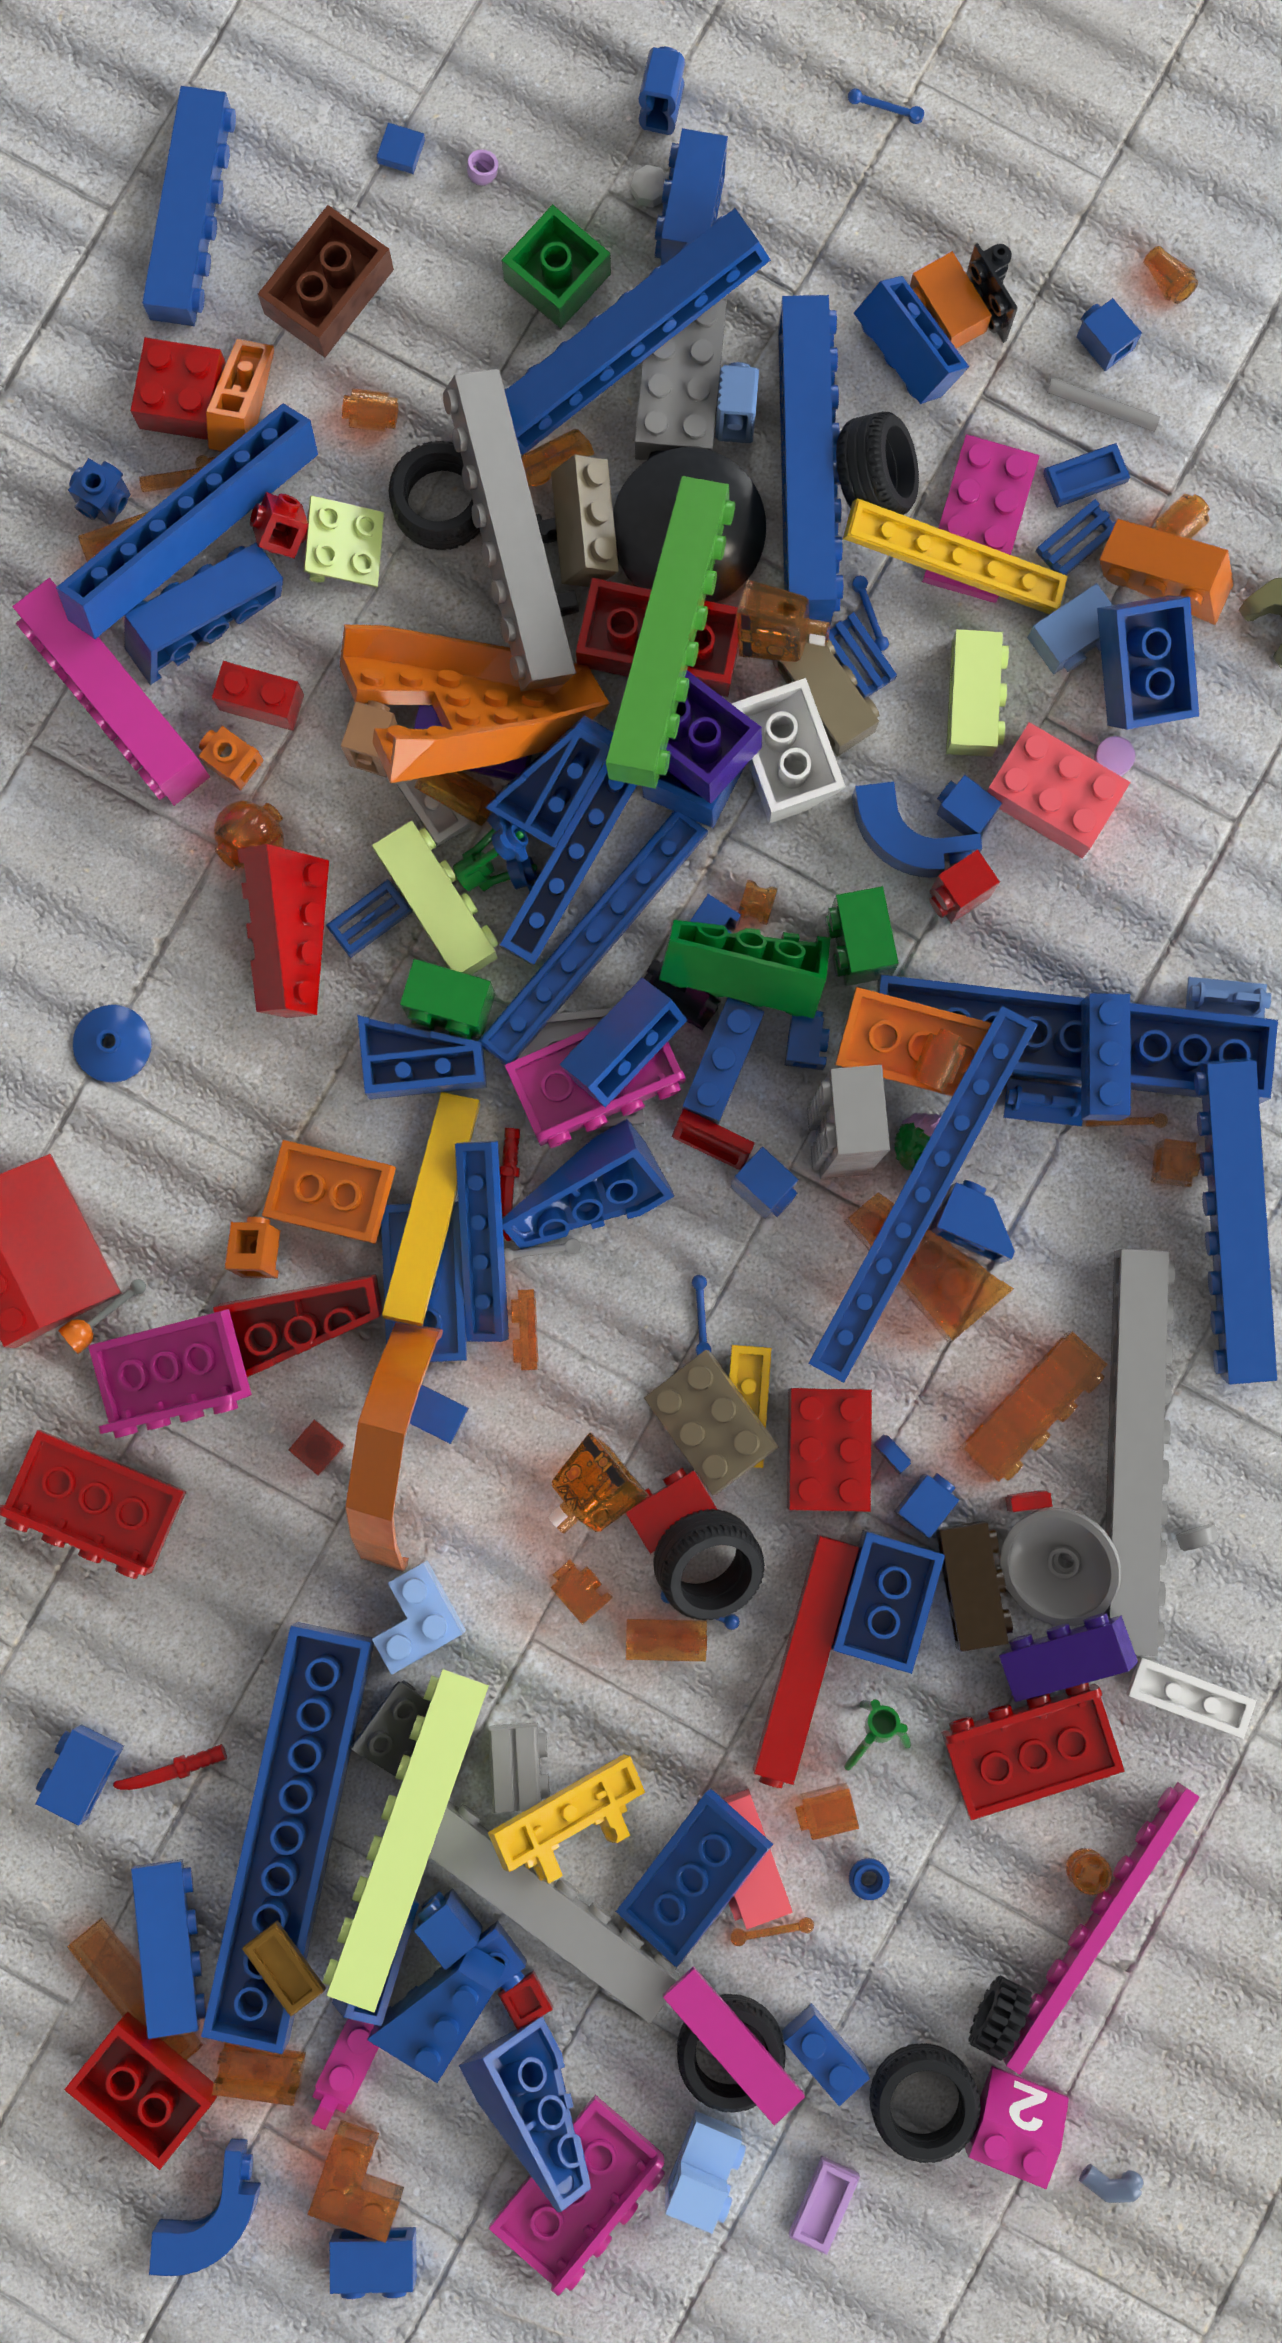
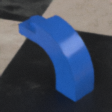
(898, 844)
(193, 2245)

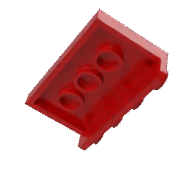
(92, 1505)
(1032, 1750)

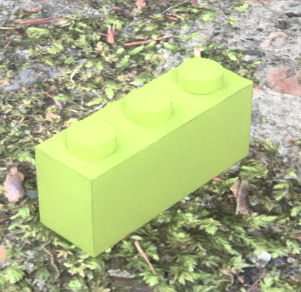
(976, 693)

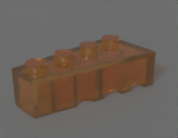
(939, 1278)

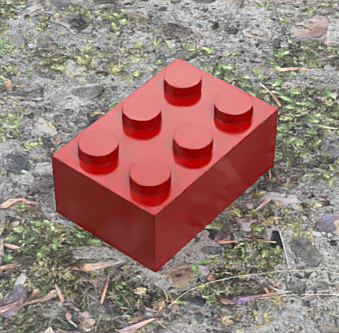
(829, 1449)
(143, 2090)

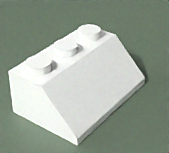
(796, 758)

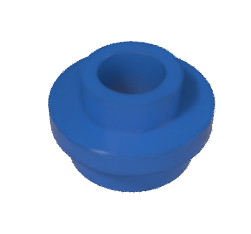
(873, 1891)

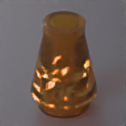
(1171, 275)

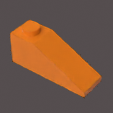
(239, 393)

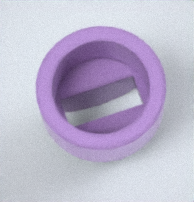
(486, 167)

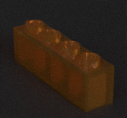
(1033, 1407)

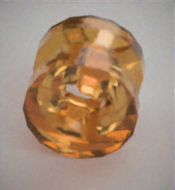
(757, 902)
(1093, 1878)

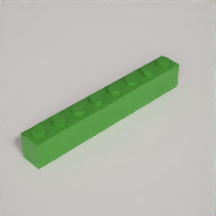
(669, 633)

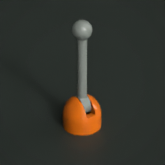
(80, 1333)

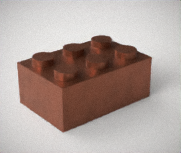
(326, 281)

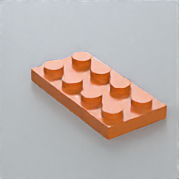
(894, 1032)

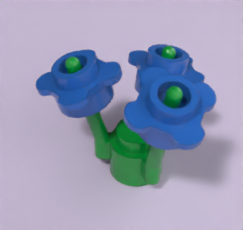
(510, 844)

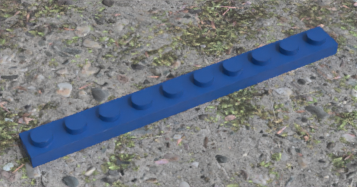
(923, 1193)

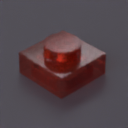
(317, 1447)

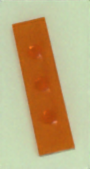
(121, 1979)

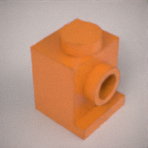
(235, 768)
(253, 1248)

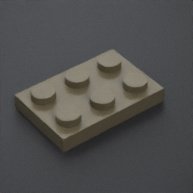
(711, 1422)

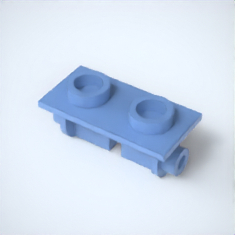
(1227, 997)

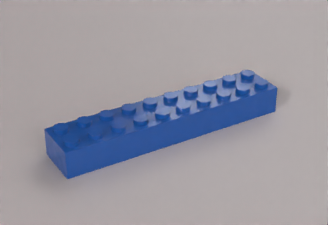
(1162, 1039)
(289, 1826)

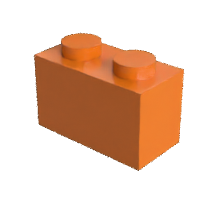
(951, 299)

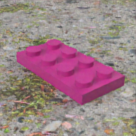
(985, 502)

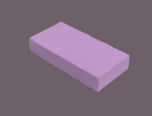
(824, 2205)

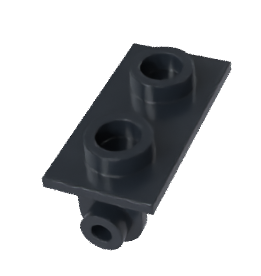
(693, 1003)

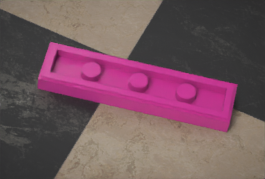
(733, 2045)

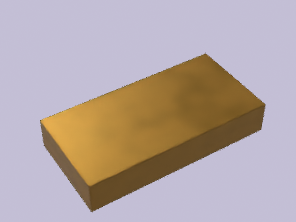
(284, 1968)

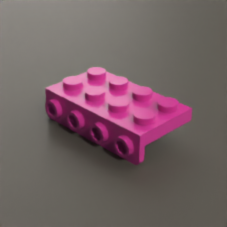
(560, 1106)
(170, 1373)
(619, 2171)

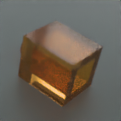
(827, 1811)

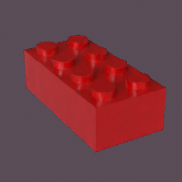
(615, 621)

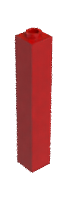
(804, 1661)

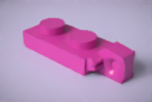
(344, 2071)

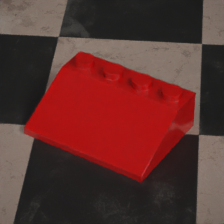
(46, 1255)

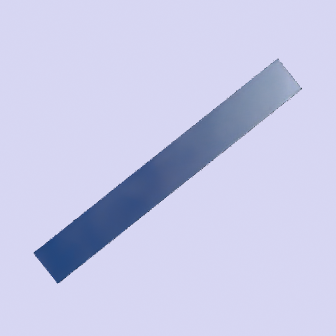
(592, 937)

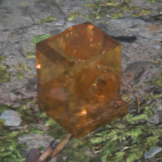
(1175, 1163)
(579, 1590)

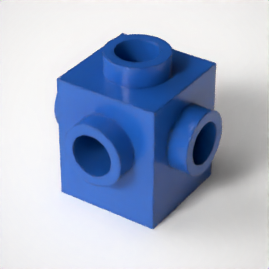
(99, 491)

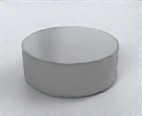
(1197, 1537)

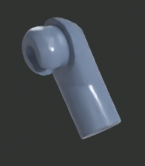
(1112, 2190)

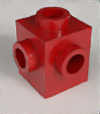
(279, 524)

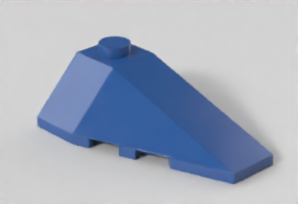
(600, 1182)
(526, 2100)

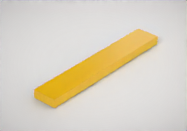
(954, 557)
(430, 1211)

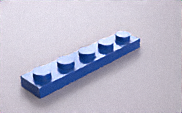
(482, 1241)

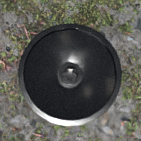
(647, 504)

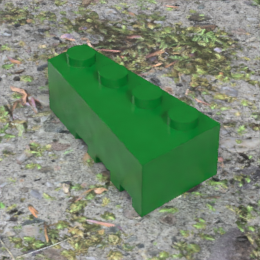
(748, 966)

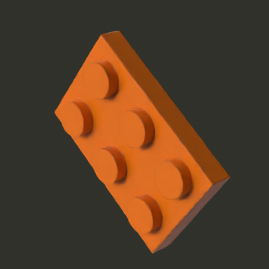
(329, 1191)

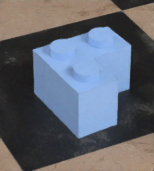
(429, 1619)
(698, 2182)

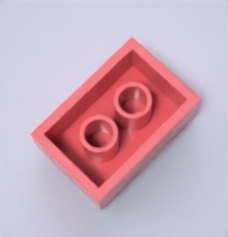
(1057, 790)

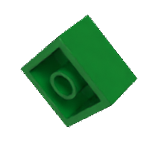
(556, 266)
(862, 936)
(447, 1000)

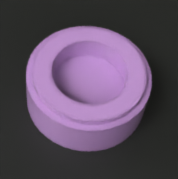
(1115, 754)

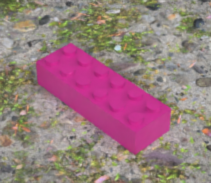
(110, 696)

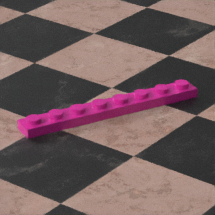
(1107, 1912)

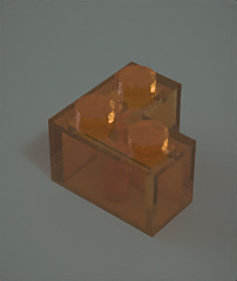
(349, 2194)

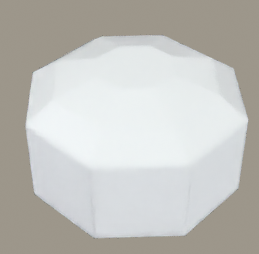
(648, 185)

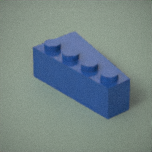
(199, 609)

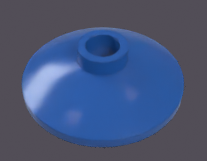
(129, 1051)

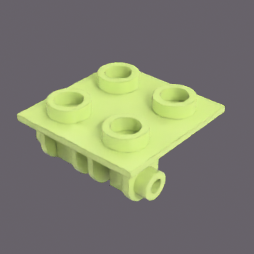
(343, 542)

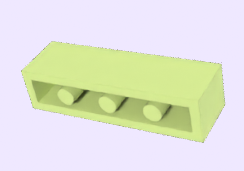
(435, 900)

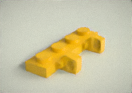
(590, 1800)

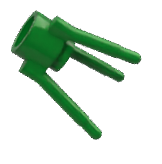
(880, 1727)

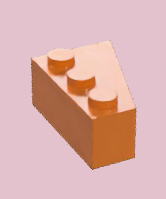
(1168, 565)

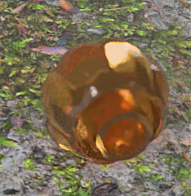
(243, 826)

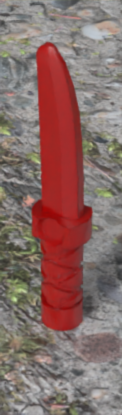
(509, 1171)
(179, 1768)

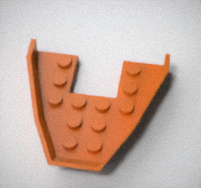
(472, 693)
(381, 1443)

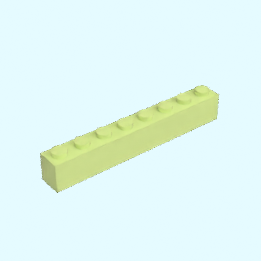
(407, 1842)

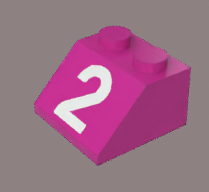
(1019, 2127)

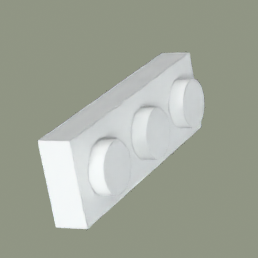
(1191, 1697)

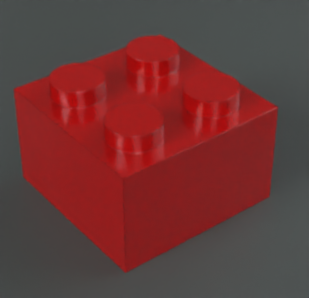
(175, 387)

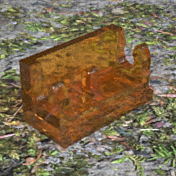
(259, 2074)

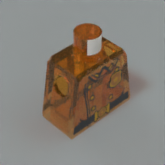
(776, 624)
(594, 1487)

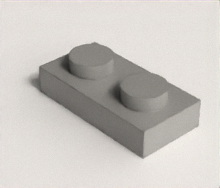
(437, 818)

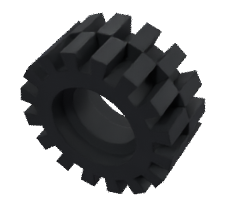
(1000, 2017)

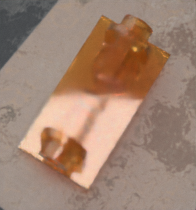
(666, 1640)

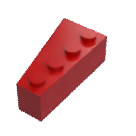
(286, 927)

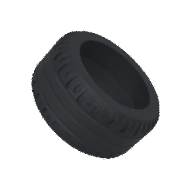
(878, 462)
(411, 468)
(726, 1592)
(719, 2095)
(935, 2145)

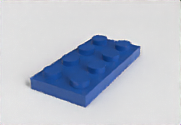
(447, 1296)
(694, 1877)

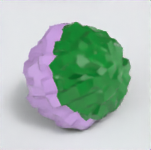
(913, 1137)

